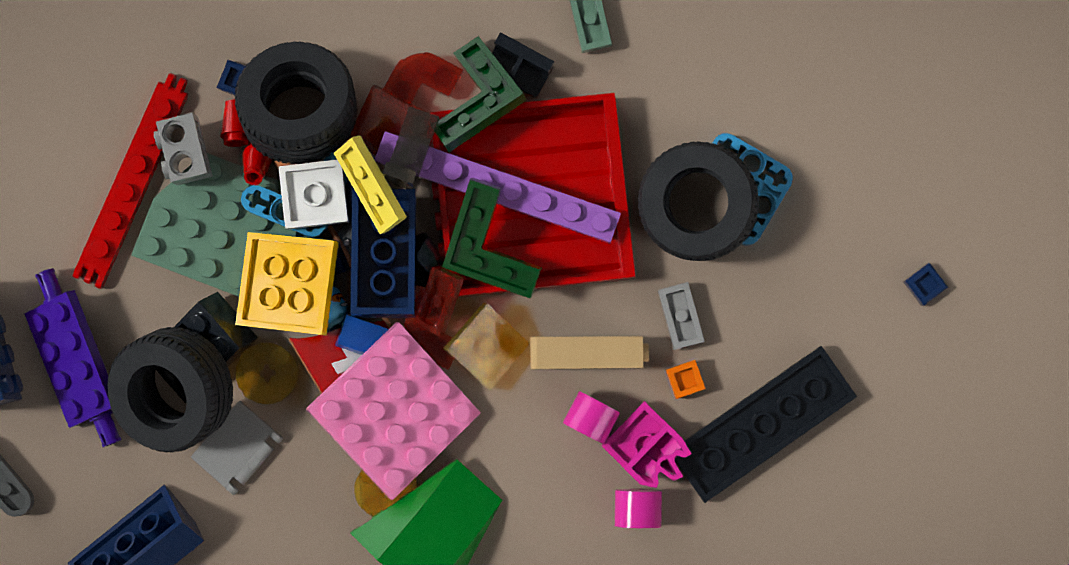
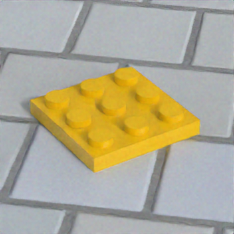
(287, 283)

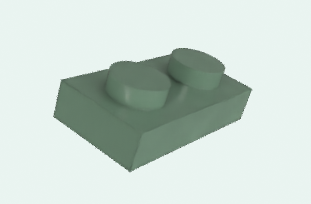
(590, 24)

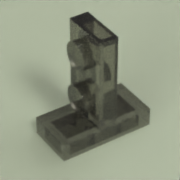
(411, 149)

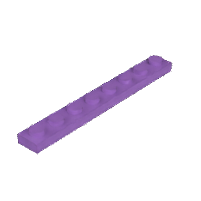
(515, 192)

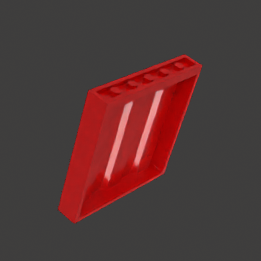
(564, 147)

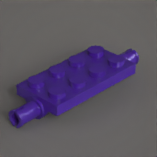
(72, 358)

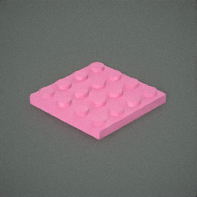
(393, 411)

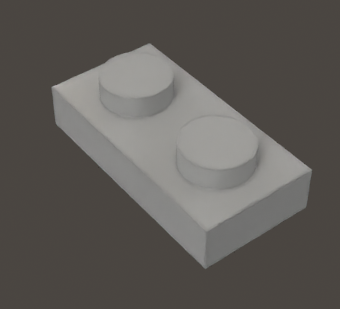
(680, 315)

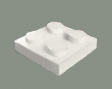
(313, 194)

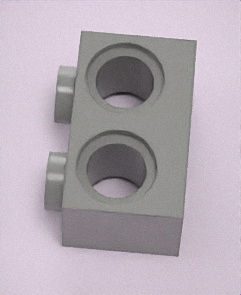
(190, 146)

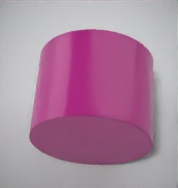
(591, 417)
(638, 508)

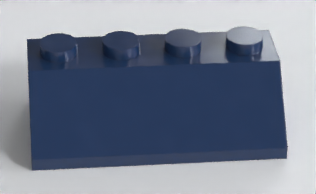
(151, 534)

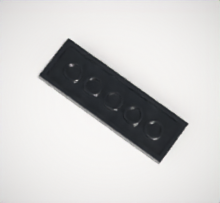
(764, 423)

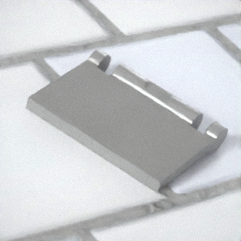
(236, 447)

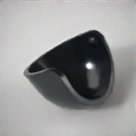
(426, 258)

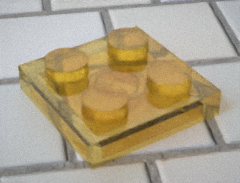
(486, 346)

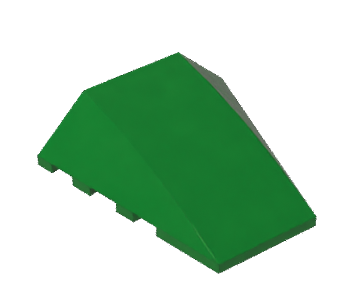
(434, 522)

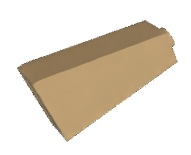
(588, 352)

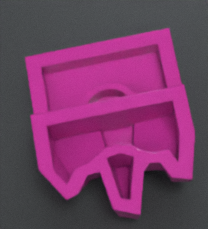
(647, 447)

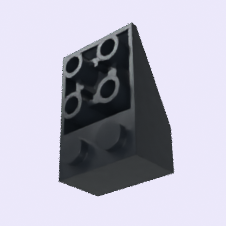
(216, 323)

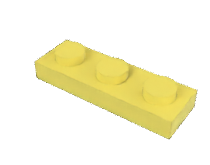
(370, 184)

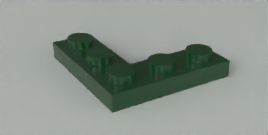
(497, 96)
(473, 260)

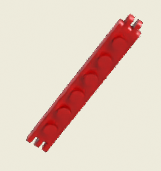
(129, 184)

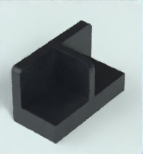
(523, 64)

